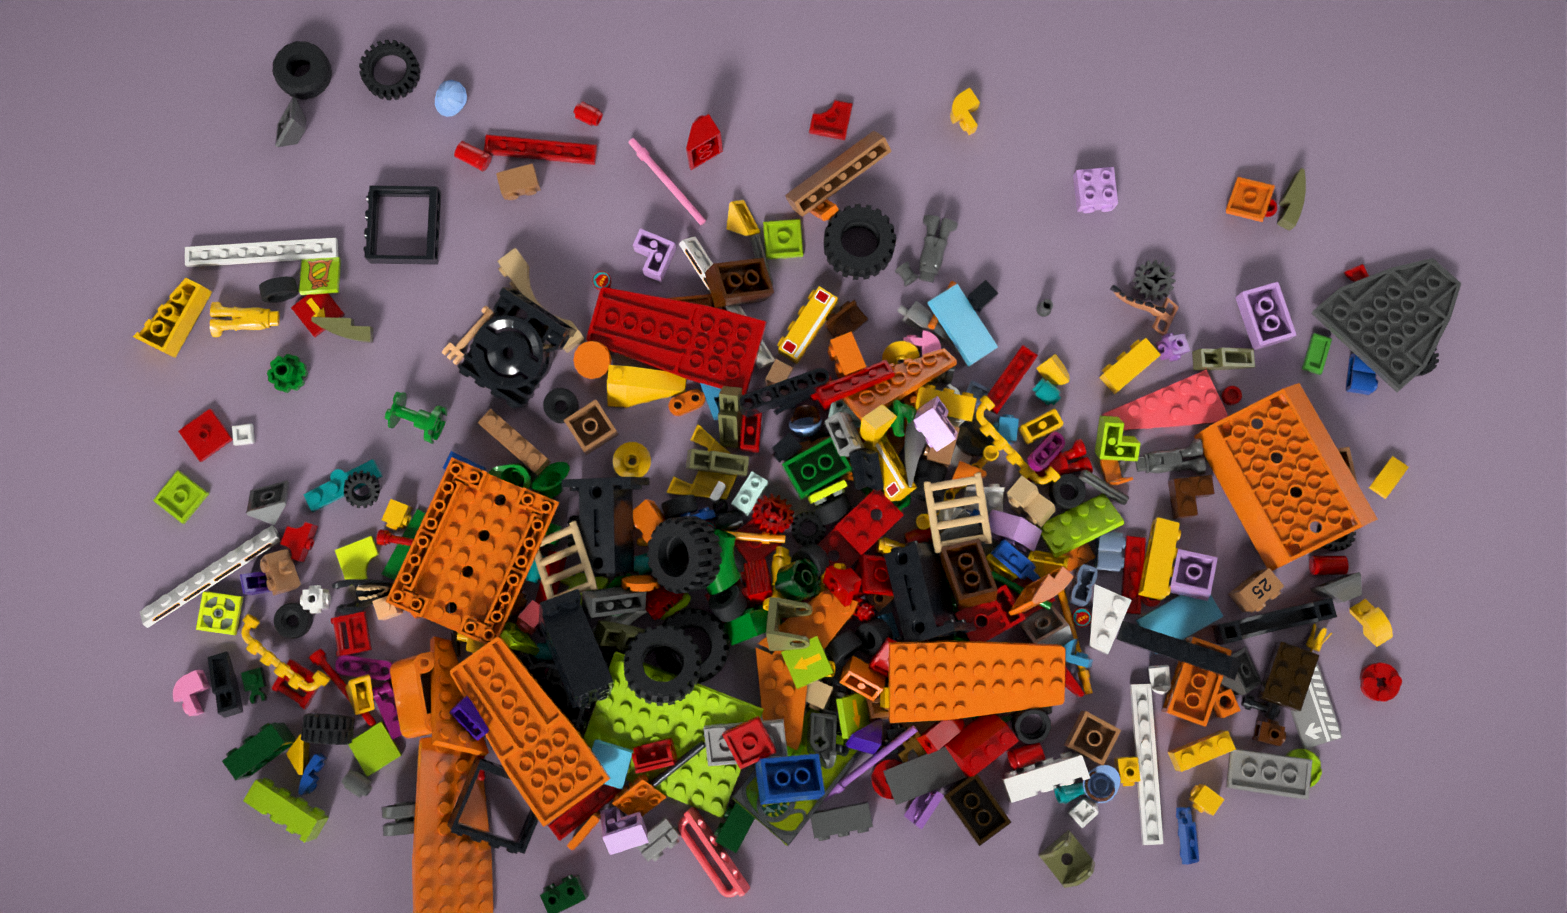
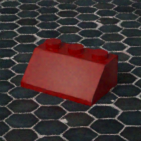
(703, 141)
(980, 743)

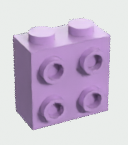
(1095, 189)

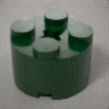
(798, 580)

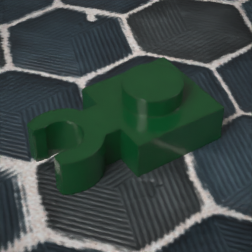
(253, 681)

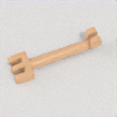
(456, 350)

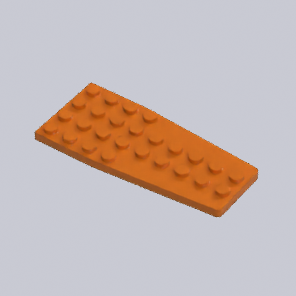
(972, 678)
(529, 732)
(449, 869)

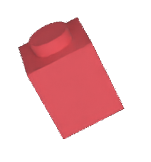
(529, 618)

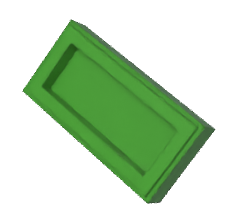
(1316, 353)

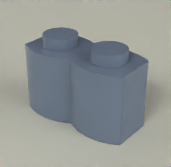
(1108, 552)
(1084, 579)

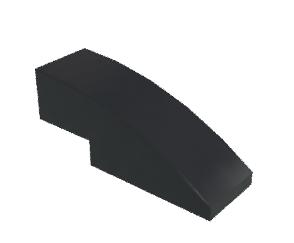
(224, 685)

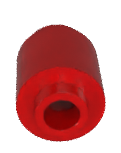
(588, 114)

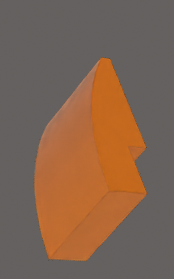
(1042, 590)

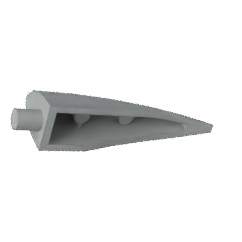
(919, 318)
(914, 446)

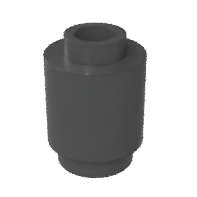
(357, 783)

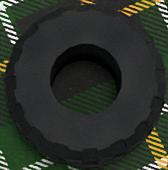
(292, 57)

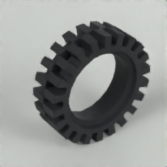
(381, 51)

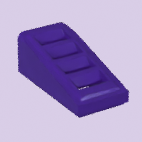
(469, 718)

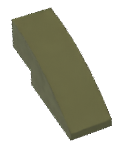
(1293, 201)
(345, 328)
(1223, 359)
(730, 417)
(717, 462)
(615, 634)

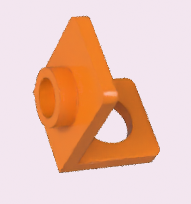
(1112, 472)

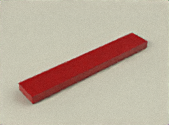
(540, 149)

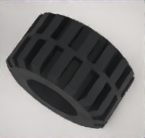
(327, 729)

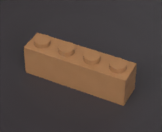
(514, 442)

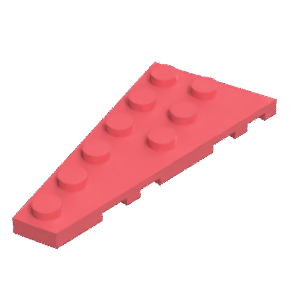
(1179, 404)

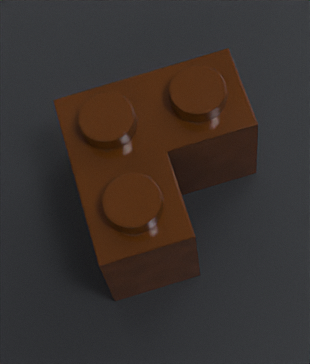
(1184, 494)

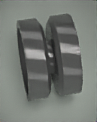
(404, 818)

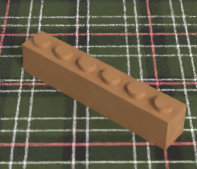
(838, 173)

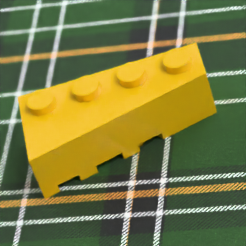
(175, 318)

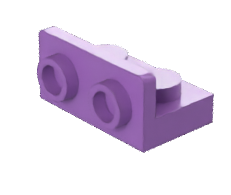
(923, 807)

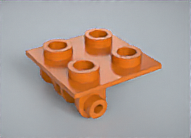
(639, 797)

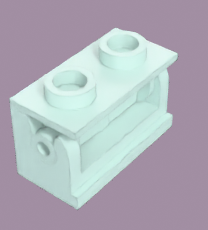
(749, 493)

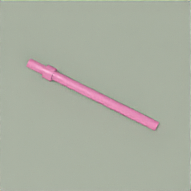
(643, 154)

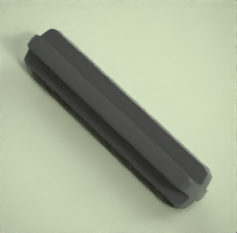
(759, 251)
(1103, 487)

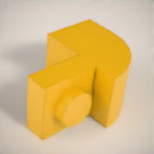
(961, 110)
(1374, 621)

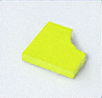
(356, 557)

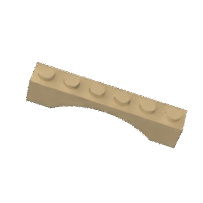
(517, 270)

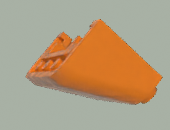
(409, 694)

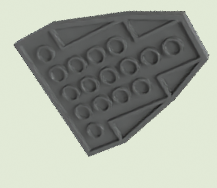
(1393, 318)

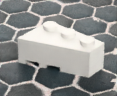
(1107, 617)

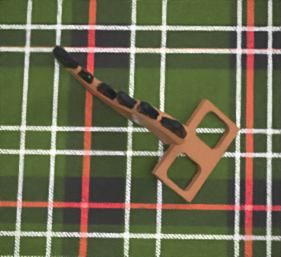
(1151, 308)

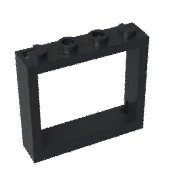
(372, 216)
(478, 834)

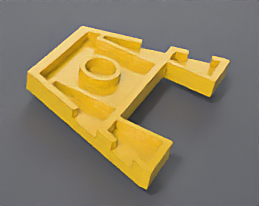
(704, 481)

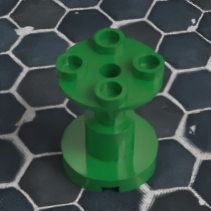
(430, 422)

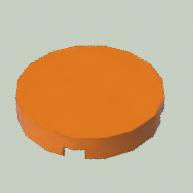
(592, 359)
(640, 583)

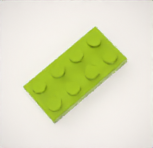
(1080, 525)

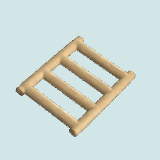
(979, 498)
(583, 566)

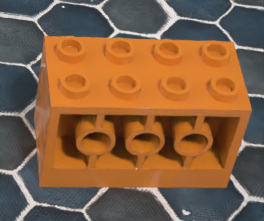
(1193, 689)

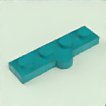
(334, 489)

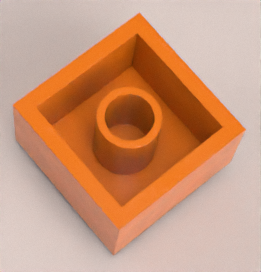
(846, 355)

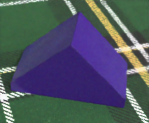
(254, 583)
(868, 738)

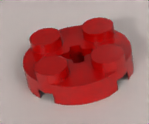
(1391, 678)
(878, 778)

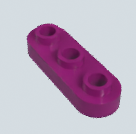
(1046, 451)
(356, 667)

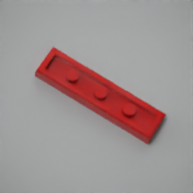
(1011, 377)
(855, 382)
(1132, 572)
(582, 811)

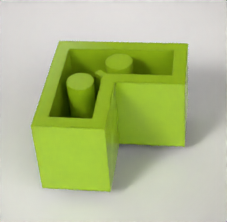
(1112, 443)

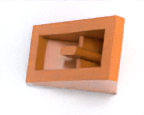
(965, 470)

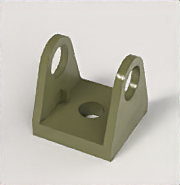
(779, 609)
(1077, 870)

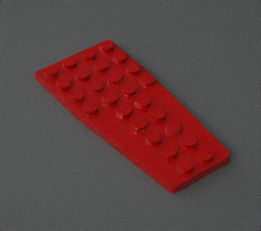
(679, 337)

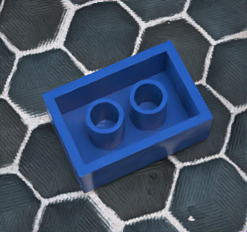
(789, 779)

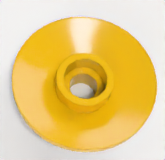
(900, 350)
(629, 451)

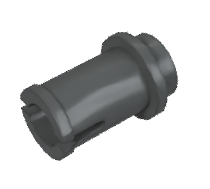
(1044, 311)

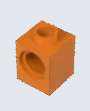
(1231, 706)

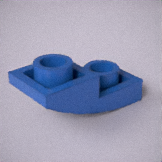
(309, 779)

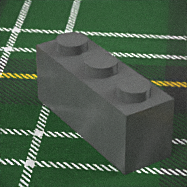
(612, 601)
(841, 821)

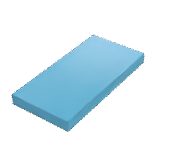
(962, 325)
(1181, 616)

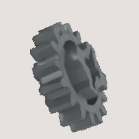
(1159, 274)

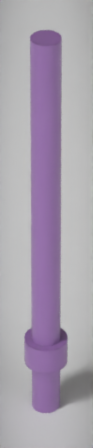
(840, 786)

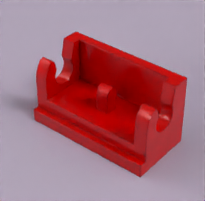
(654, 755)

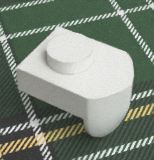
(1159, 678)
(1084, 811)

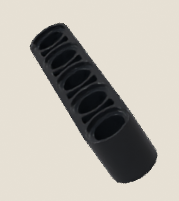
(777, 398)

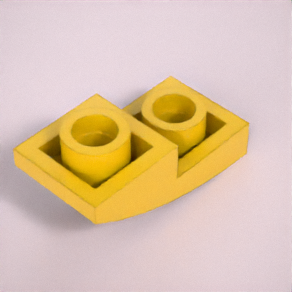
(1388, 477)

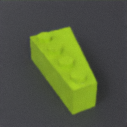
(286, 809)

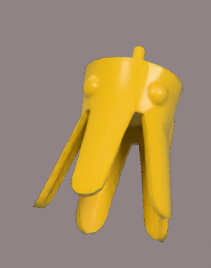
(1317, 643)

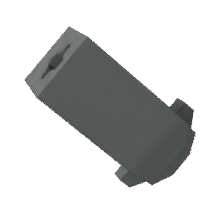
(822, 730)

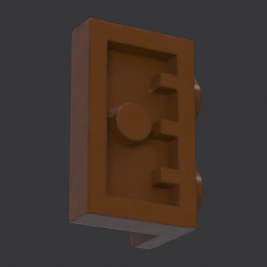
(846, 320)

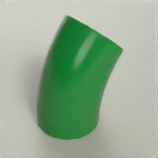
(728, 570)

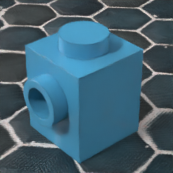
(1007, 427)

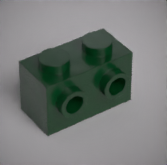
(563, 895)

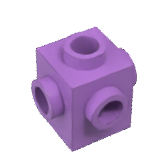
(1172, 347)

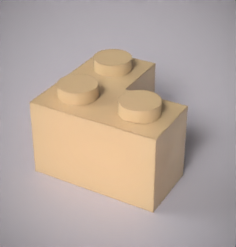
(1027, 500)

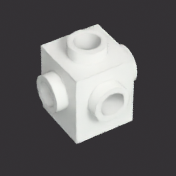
(321, 602)

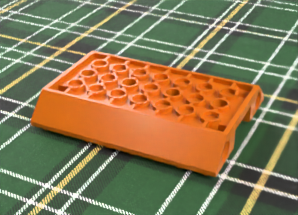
(1262, 488)
(451, 541)

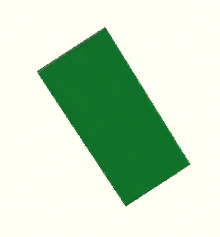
(398, 556)

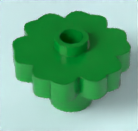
(287, 373)

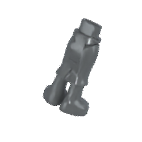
(934, 247)
(1171, 460)

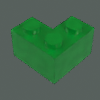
(747, 626)

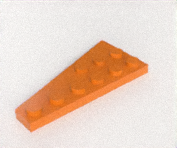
(908, 378)
(444, 696)

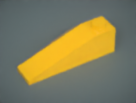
(637, 385)

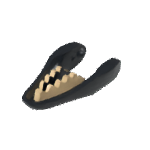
(366, 592)

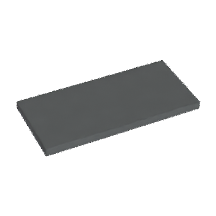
(922, 775)

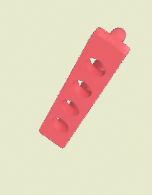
(717, 851)

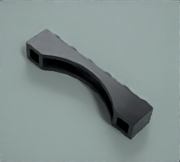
(1274, 621)
(1179, 650)

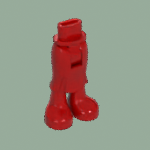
(1061, 465)

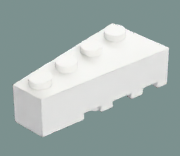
(1044, 776)

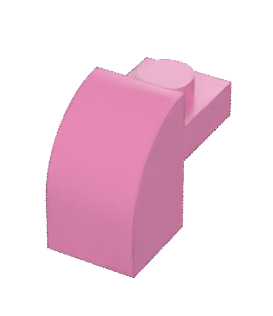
(927, 342)
(187, 689)

